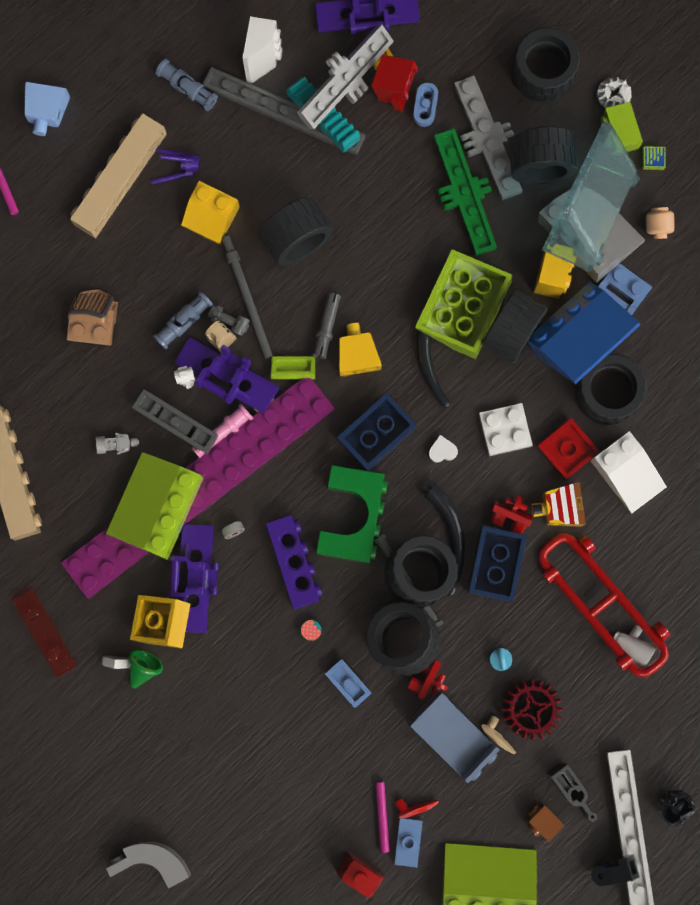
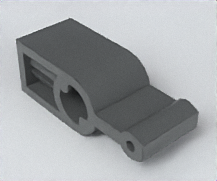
(574, 784)

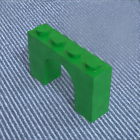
(368, 487)

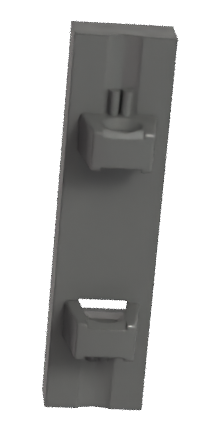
(175, 421)

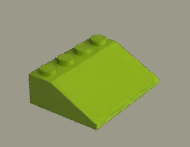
(464, 303)
(155, 505)
(489, 875)

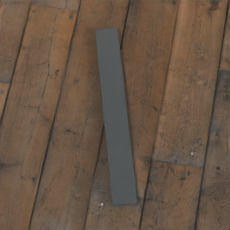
(265, 103)

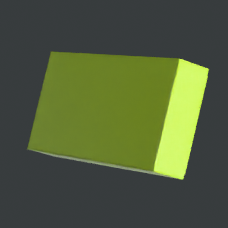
(292, 367)

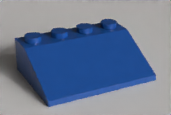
(582, 332)

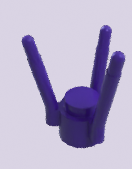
(189, 163)

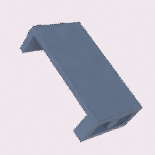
(453, 737)

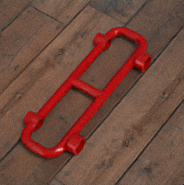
(656, 633)

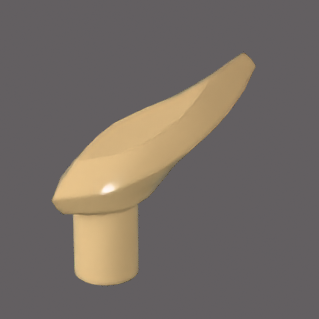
(495, 736)

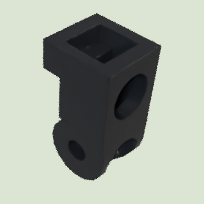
(609, 874)

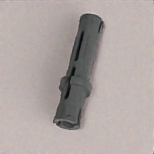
(324, 334)

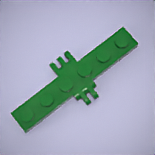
(465, 192)

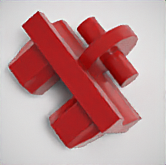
(520, 518)
(421, 688)

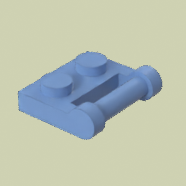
(628, 285)

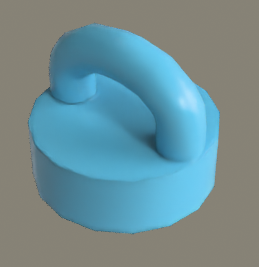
(500, 659)

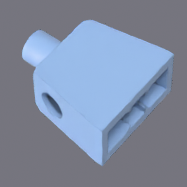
(45, 106)

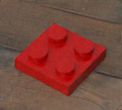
(568, 449)

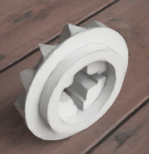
(604, 93)

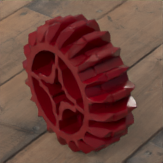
(538, 728)

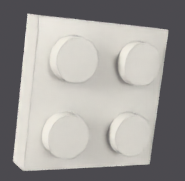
(505, 429)

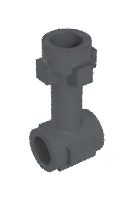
(238, 324)

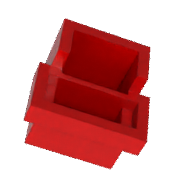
(394, 80)

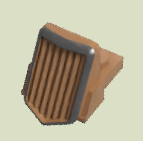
(92, 317)

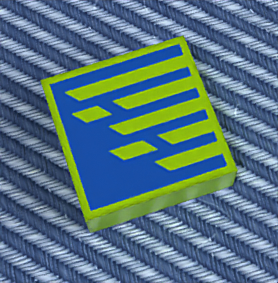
(653, 158)

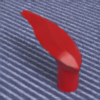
(416, 809)

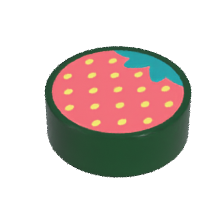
(311, 630)

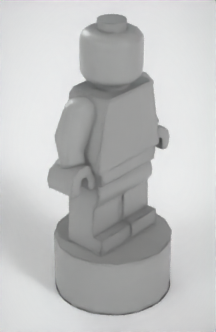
(120, 443)

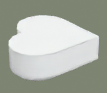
(443, 450)
(115, 662)

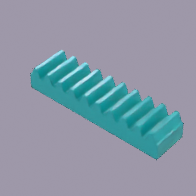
(333, 124)

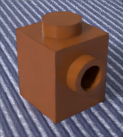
(543, 822)

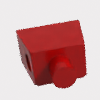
(359, 875)

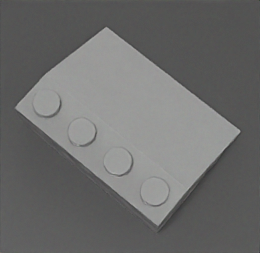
(620, 242)

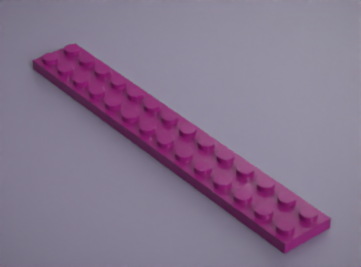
(222, 470)

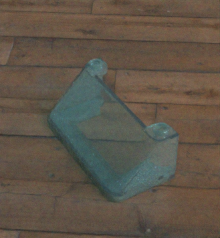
(593, 202)

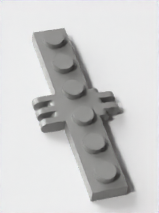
(345, 77)
(487, 137)

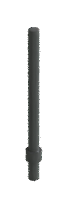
(233, 258)

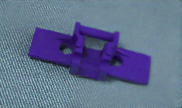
(330, 17)
(229, 370)
(201, 575)

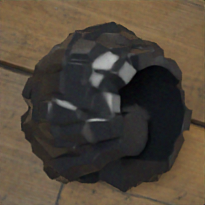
(676, 807)

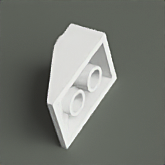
(629, 472)

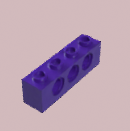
(277, 530)

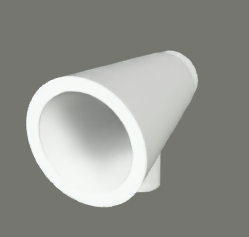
(637, 649)

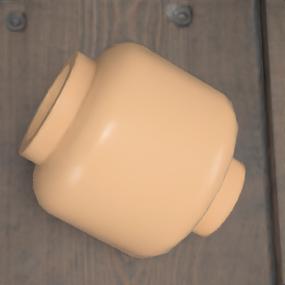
(660, 222)

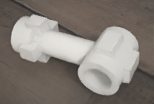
(185, 376)

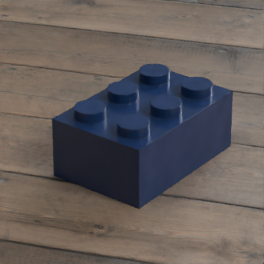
(377, 432)
(497, 564)

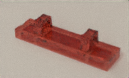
(45, 633)

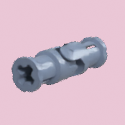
(187, 84)
(185, 317)

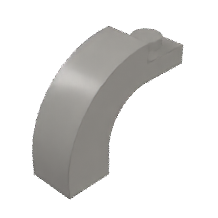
(158, 855)

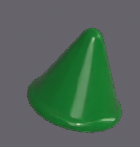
(143, 667)

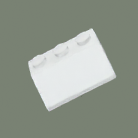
(261, 48)

